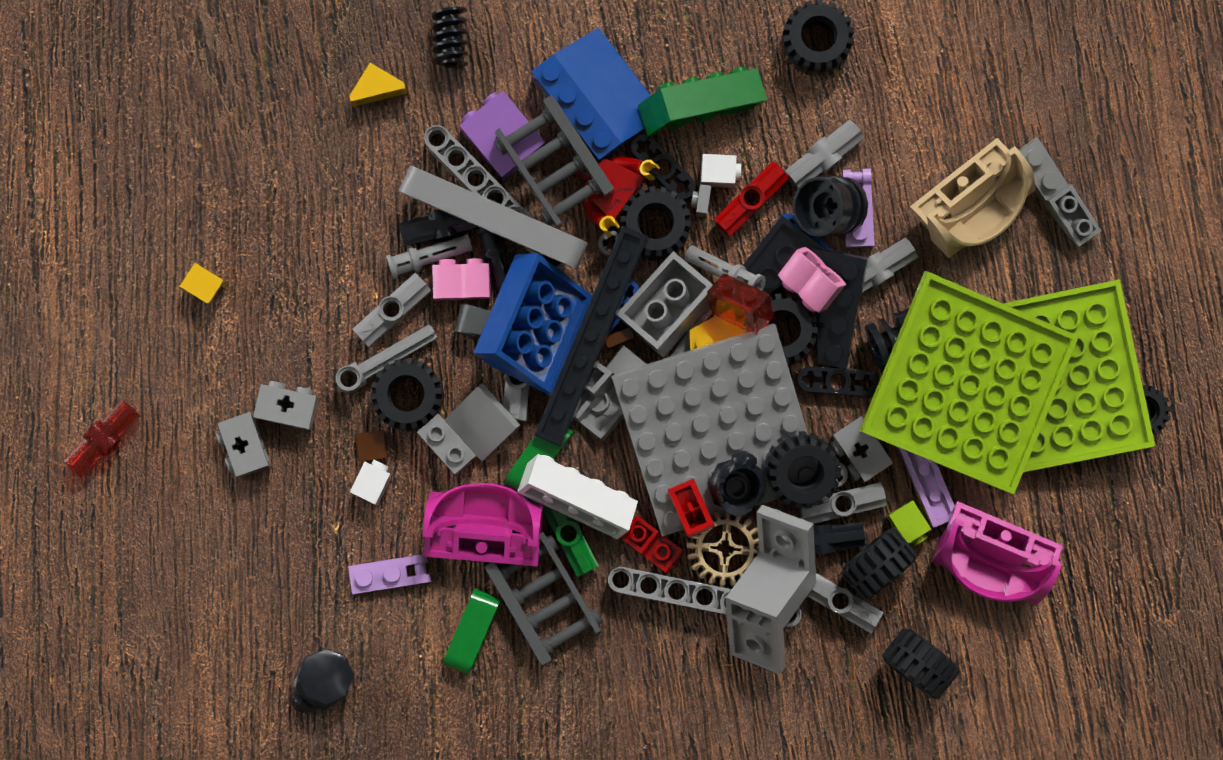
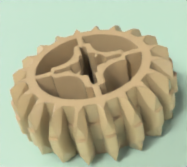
(723, 568)

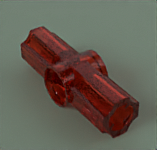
(102, 438)

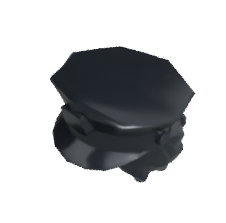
(737, 484)
(321, 681)

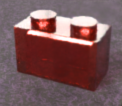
(740, 303)

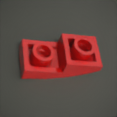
(652, 545)

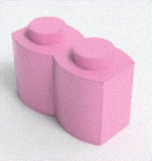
(811, 280)
(461, 281)

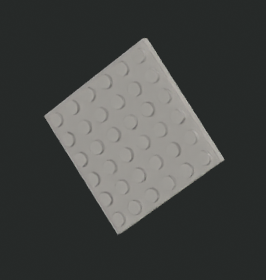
(704, 409)

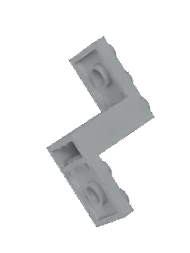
(771, 589)

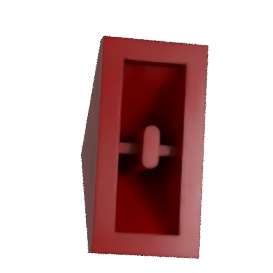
(691, 508)

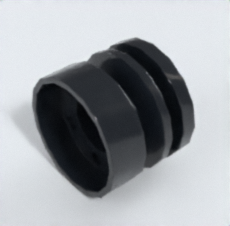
(830, 206)
(882, 342)

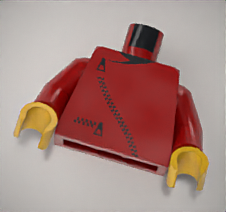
(626, 179)

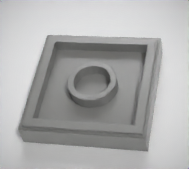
(482, 422)

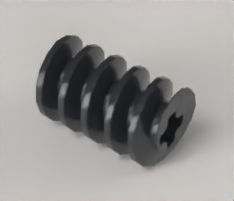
(448, 37)

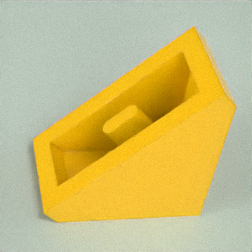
(375, 86)

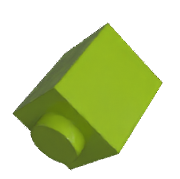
(909, 523)

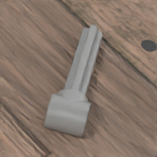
(374, 364)

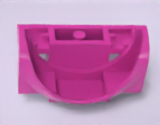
(484, 525)
(995, 557)

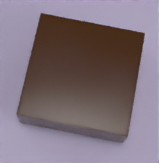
(619, 338)
(371, 446)

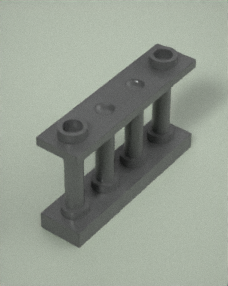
(581, 161)
(529, 622)

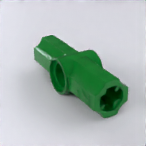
(576, 551)

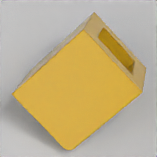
(202, 283)

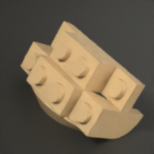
(974, 202)

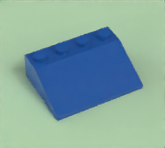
(595, 93)
(533, 322)

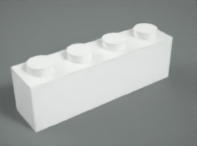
(577, 496)

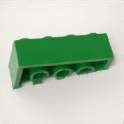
(701, 99)

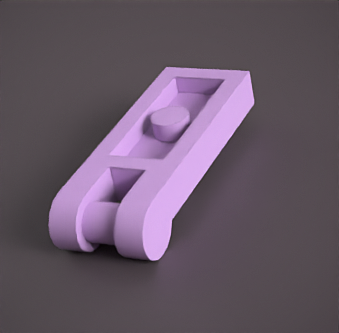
(864, 235)
(388, 574)

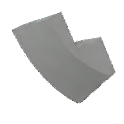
(599, 406)

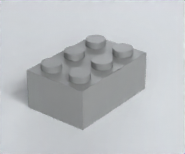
(667, 304)

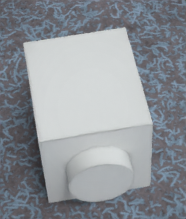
(720, 170)
(371, 482)

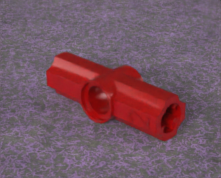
(763, 186)

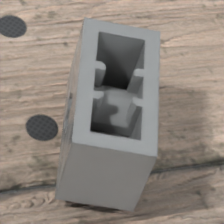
(269, 408)
(447, 444)
(255, 455)
(875, 456)

